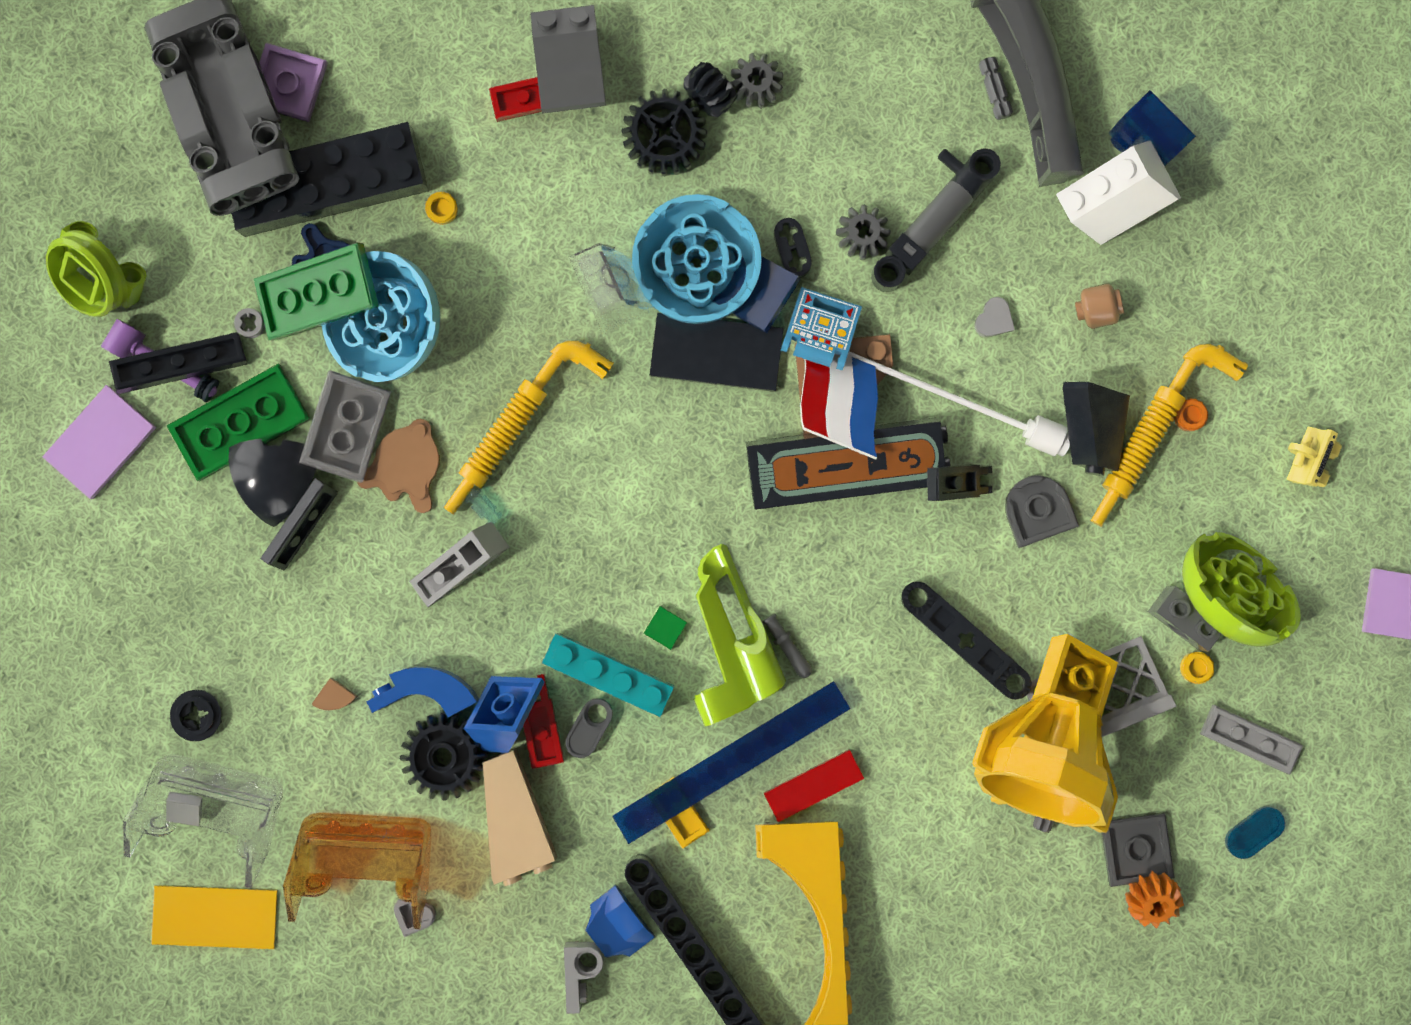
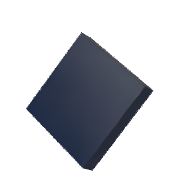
(766, 299)

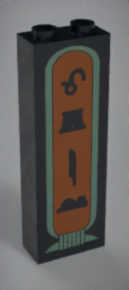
(817, 470)

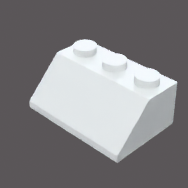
(1119, 193)

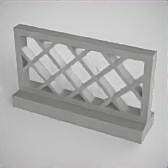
(1139, 710)

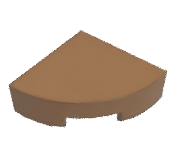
(333, 696)

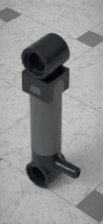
(937, 217)

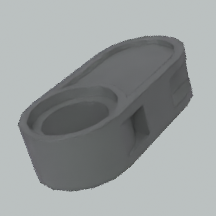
(585, 733)

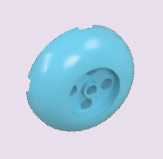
(693, 222)
(356, 338)

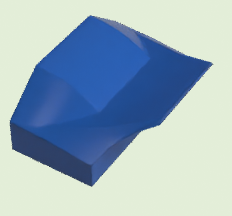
(617, 925)

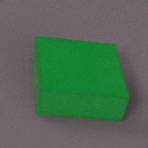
(665, 627)

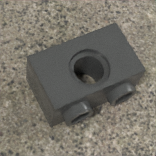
(1179, 614)

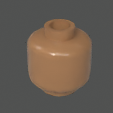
(1099, 306)

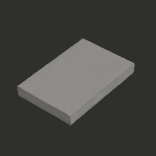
(345, 426)

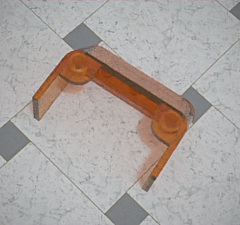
(360, 849)

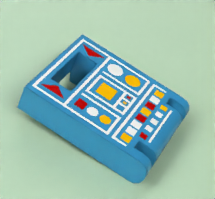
(821, 328)

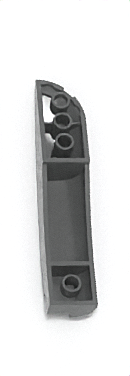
(1042, 82)

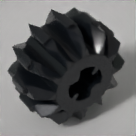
(709, 89)

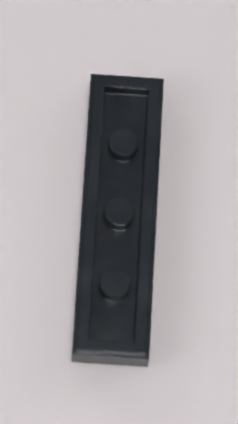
(177, 363)

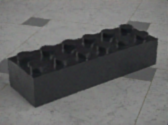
(340, 179)

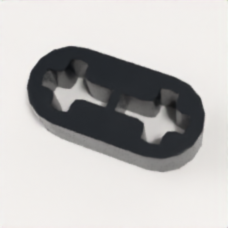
(800, 246)

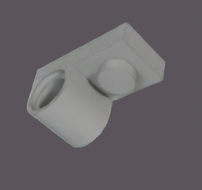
(575, 971)

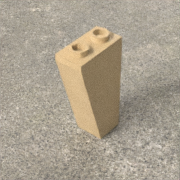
(514, 821)

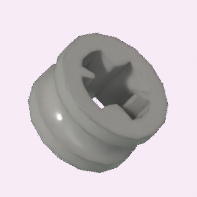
(240, 324)

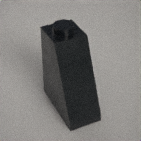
(1095, 425)

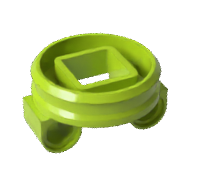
(113, 282)

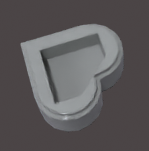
(995, 318)
(403, 914)

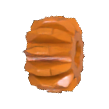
(1154, 899)

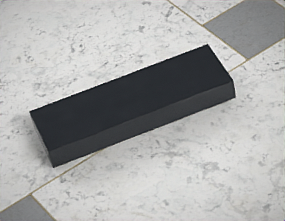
(299, 525)

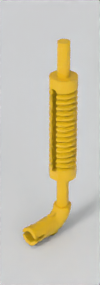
(516, 415)
(1157, 420)

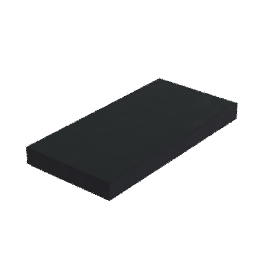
(716, 353)

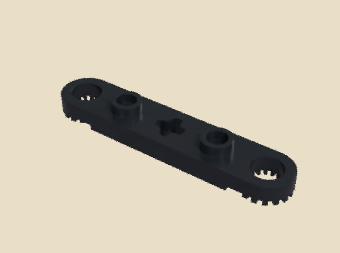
(983, 657)

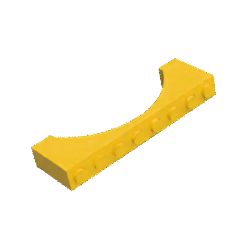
(812, 860)

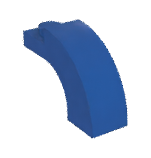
(434, 682)

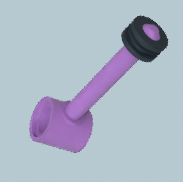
(127, 341)

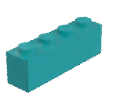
(608, 674)

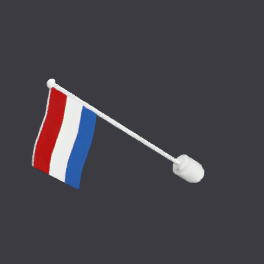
(844, 407)

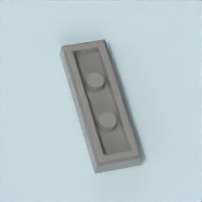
(1251, 739)

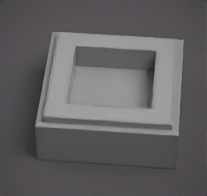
(184, 809)

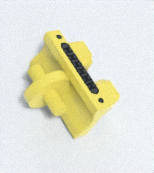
(1312, 456)

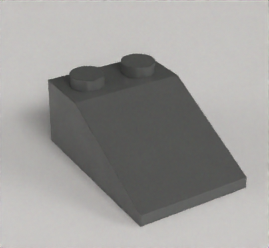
(568, 59)

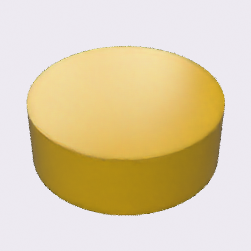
(441, 208)
(1197, 667)

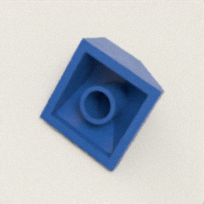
(502, 711)

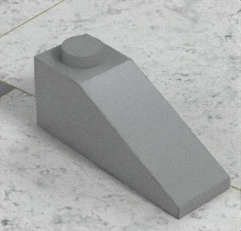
(459, 563)

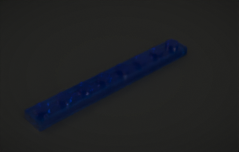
(730, 762)

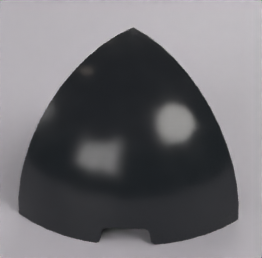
(270, 477)

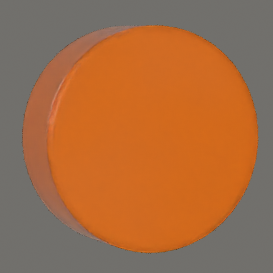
(1192, 415)

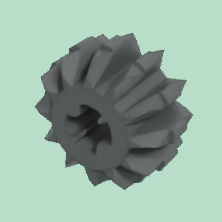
(769, 83)
(851, 236)

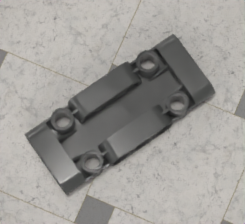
(220, 105)

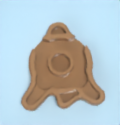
(405, 463)

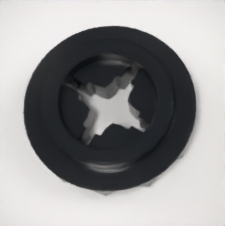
(188, 728)

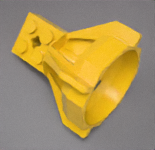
(1061, 761)

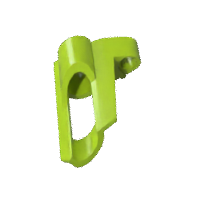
(746, 664)

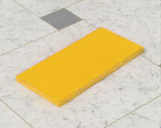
(214, 917)

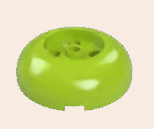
(1233, 596)

